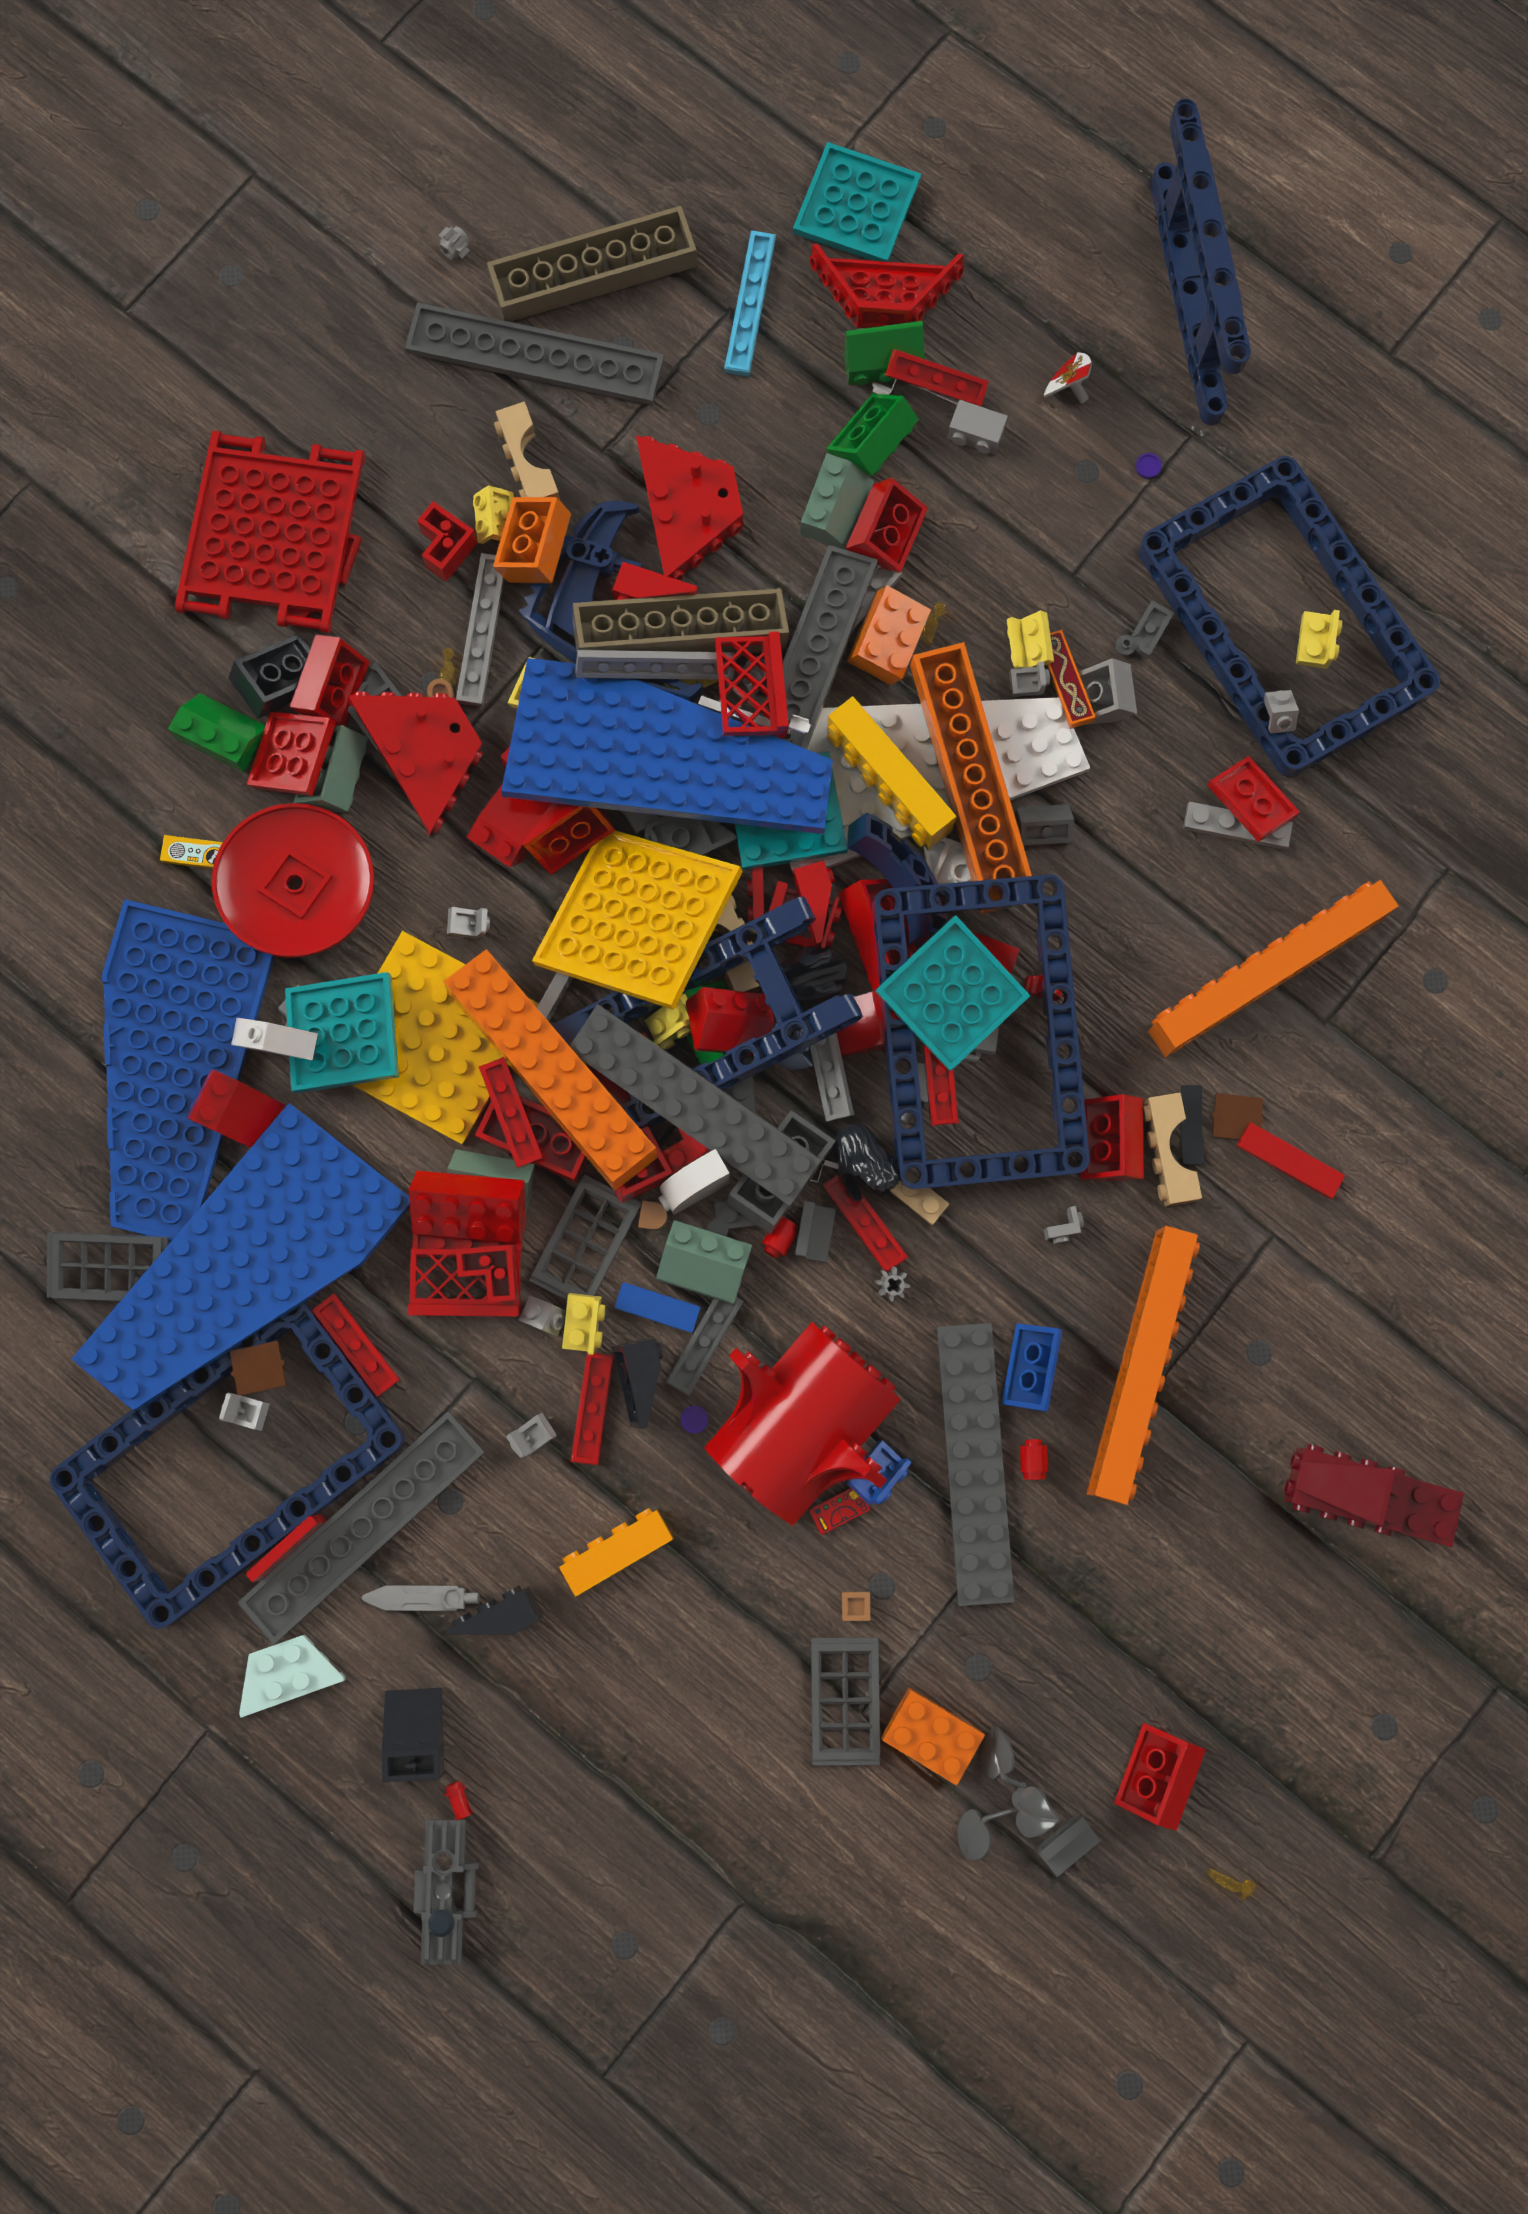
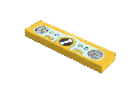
(189, 851)

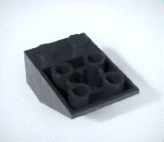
(506, 1617)
(413, 1735)

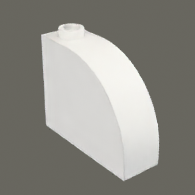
(274, 1038)
(694, 1182)

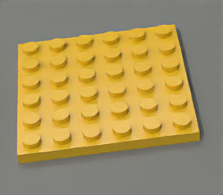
(638, 917)
(435, 1044)

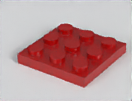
(291, 753)

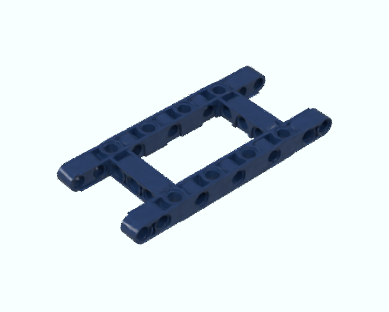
(1186, 213)
(723, 956)

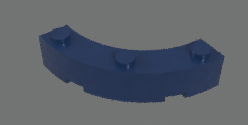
(900, 865)

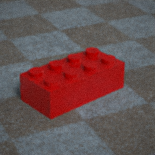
(557, 1148)
(468, 1206)

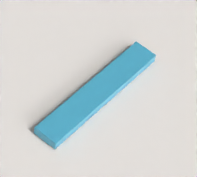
(750, 303)

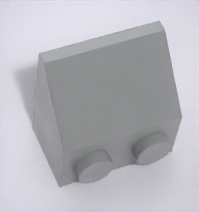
(1110, 690)

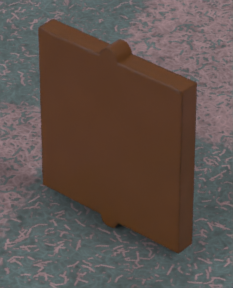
(1234, 1113)
(258, 1368)

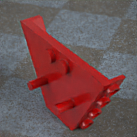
(884, 291)
(686, 503)
(421, 748)

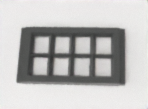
(608, 1195)
(55, 1262)
(845, 1755)

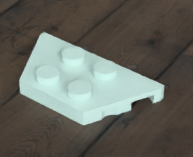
(285, 1674)

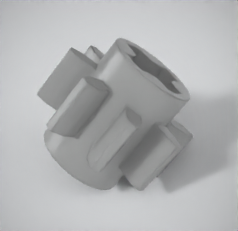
(454, 242)
(899, 1283)

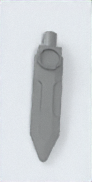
(420, 1598)

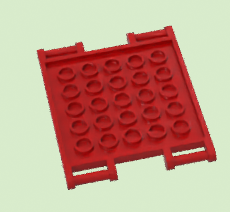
(270, 530)

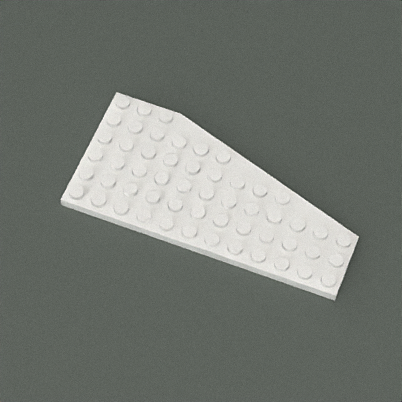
(1029, 740)

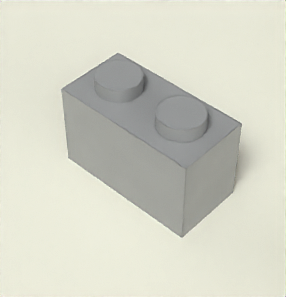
(977, 427)

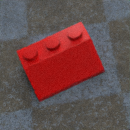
(887, 525)
(328, 678)
(727, 1018)
(1114, 1138)
(1159, 1777)

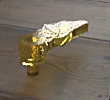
(931, 624)
(448, 670)
(1226, 1882)

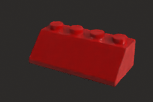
(857, 904)

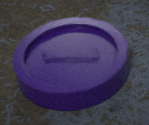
(1148, 465)
(694, 1419)

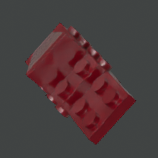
(1371, 1496)

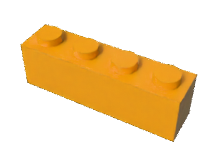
(616, 1552)

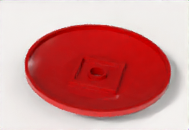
(283, 845)

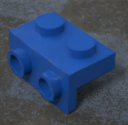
(893, 1469)

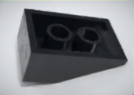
(270, 675)
(638, 1374)

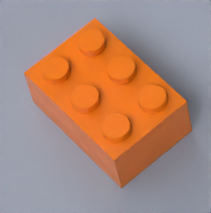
(532, 540)
(888, 635)
(932, 1736)

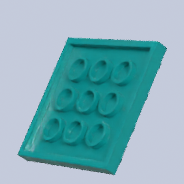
(856, 203)
(774, 846)
(952, 993)
(353, 1032)

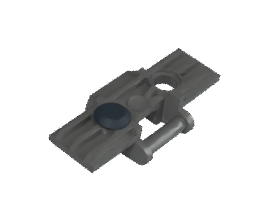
(434, 1888)

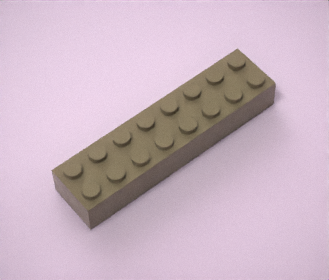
(593, 264)
(680, 621)

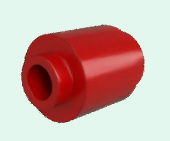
(780, 1239)
(1034, 1459)

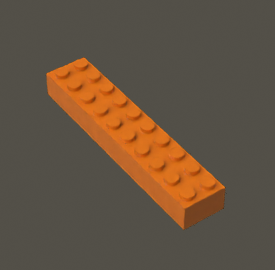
(969, 766)
(1272, 968)
(551, 1070)
(1142, 1365)

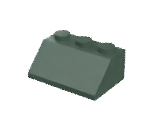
(835, 502)
(338, 771)
(490, 1166)
(703, 1262)

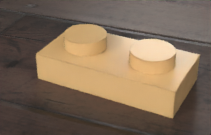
(922, 1201)

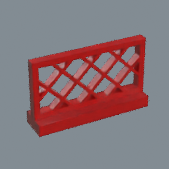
(774, 687)
(455, 1306)

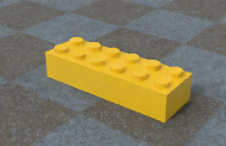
(890, 774)

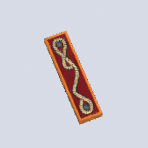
(1069, 684)

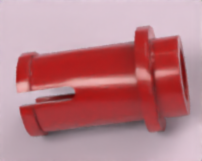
(458, 1800)

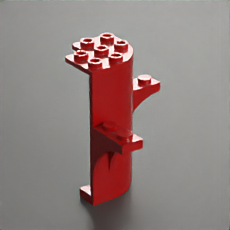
(803, 1423)

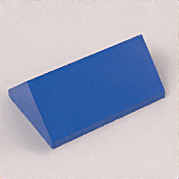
(1032, 1367)

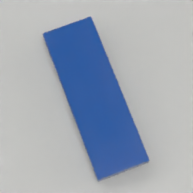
(657, 1307)

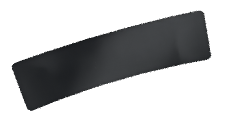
(1192, 1126)

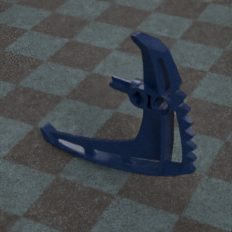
(581, 579)

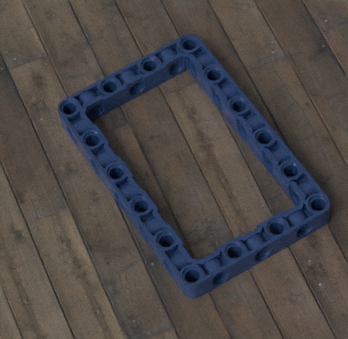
(1348, 575)
(1061, 1024)
(133, 1428)

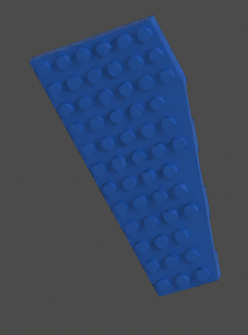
(654, 754)
(168, 1022)
(255, 1250)

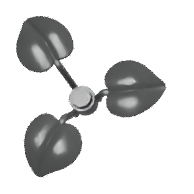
(1030, 1803)

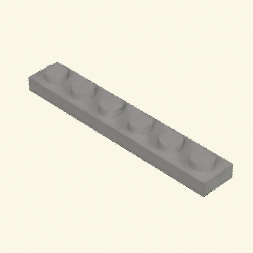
(480, 633)
(649, 664)

